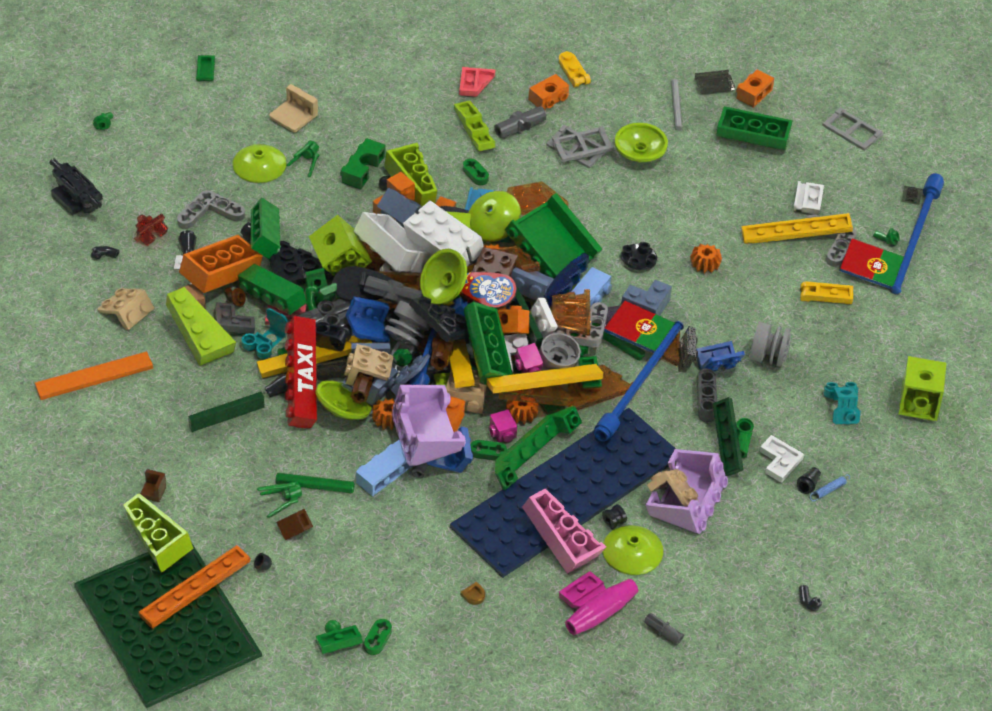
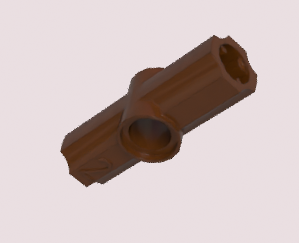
(441, 352)
(361, 387)

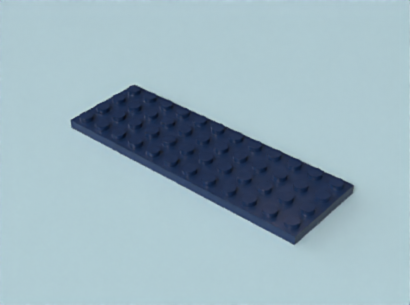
(581, 477)

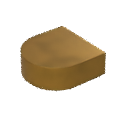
(474, 594)

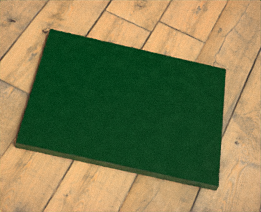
(182, 650)

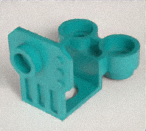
(261, 342)
(847, 397)

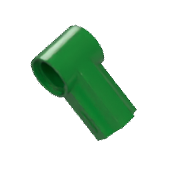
(745, 430)

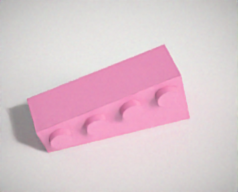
(561, 531)

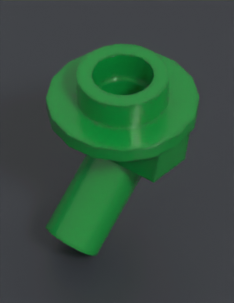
(103, 121)
(891, 238)
(402, 357)

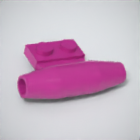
(594, 601)

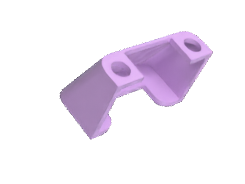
(706, 476)

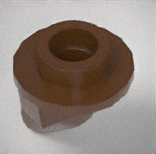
(236, 296)

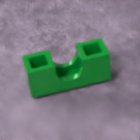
(355, 171)

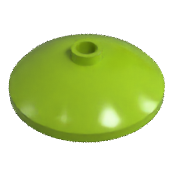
(641, 142)
(259, 163)
(492, 224)
(443, 276)
(339, 403)
(632, 557)

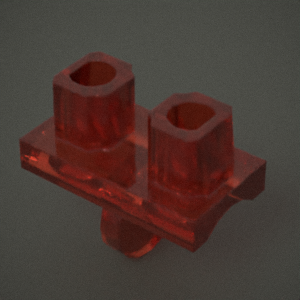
(147, 225)

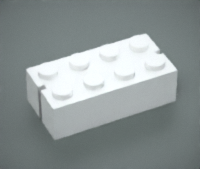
(438, 230)
(391, 242)

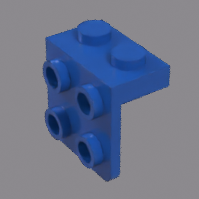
(367, 319)
(718, 356)
(456, 461)

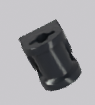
(330, 337)

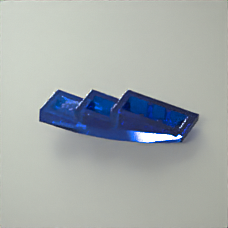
(567, 278)

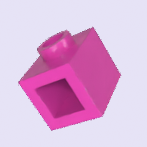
(528, 359)
(503, 426)

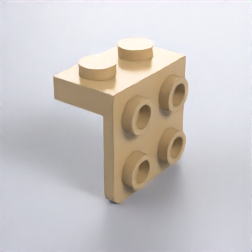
(297, 110)
(128, 305)
(368, 362)
(472, 395)
(678, 483)

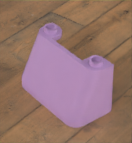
(424, 423)

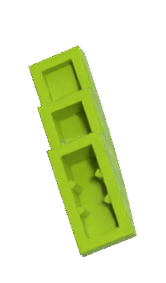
(474, 126)

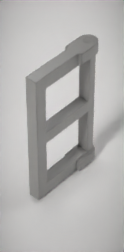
(565, 129)
(877, 133)
(585, 152)

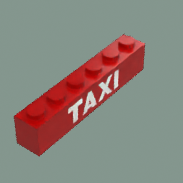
(301, 372)

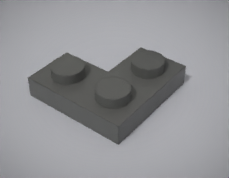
(230, 322)

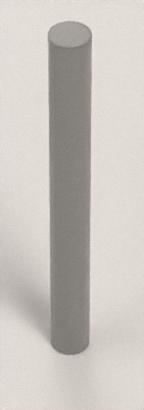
(676, 104)

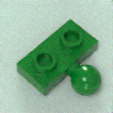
(338, 638)

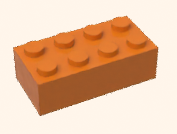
(218, 263)

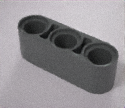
(706, 394)

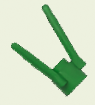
(308, 151)
(289, 491)

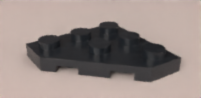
(293, 262)
(441, 318)

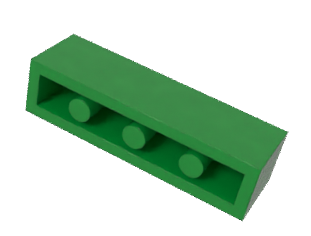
(265, 228)
(272, 289)

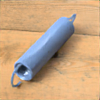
(830, 487)

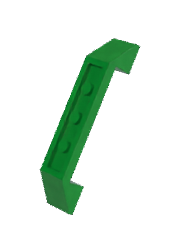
(506, 464)

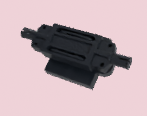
(74, 190)

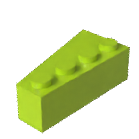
(410, 162)
(200, 330)
(158, 532)

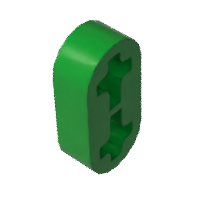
(473, 173)
(488, 449)
(374, 635)

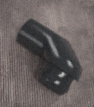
(811, 603)

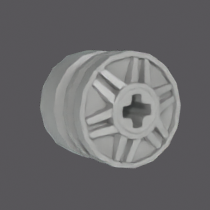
(408, 325)
(770, 344)
(559, 351)

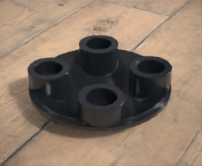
(639, 256)

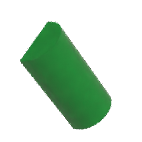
(754, 128)
(487, 341)

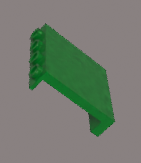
(552, 236)

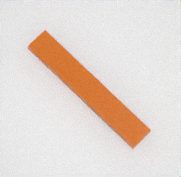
(93, 375)
(194, 586)

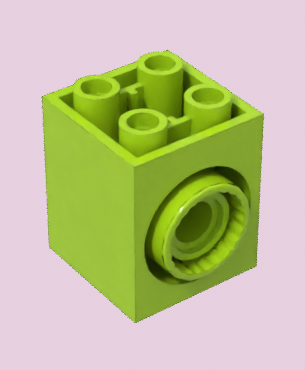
(339, 246)
(922, 388)

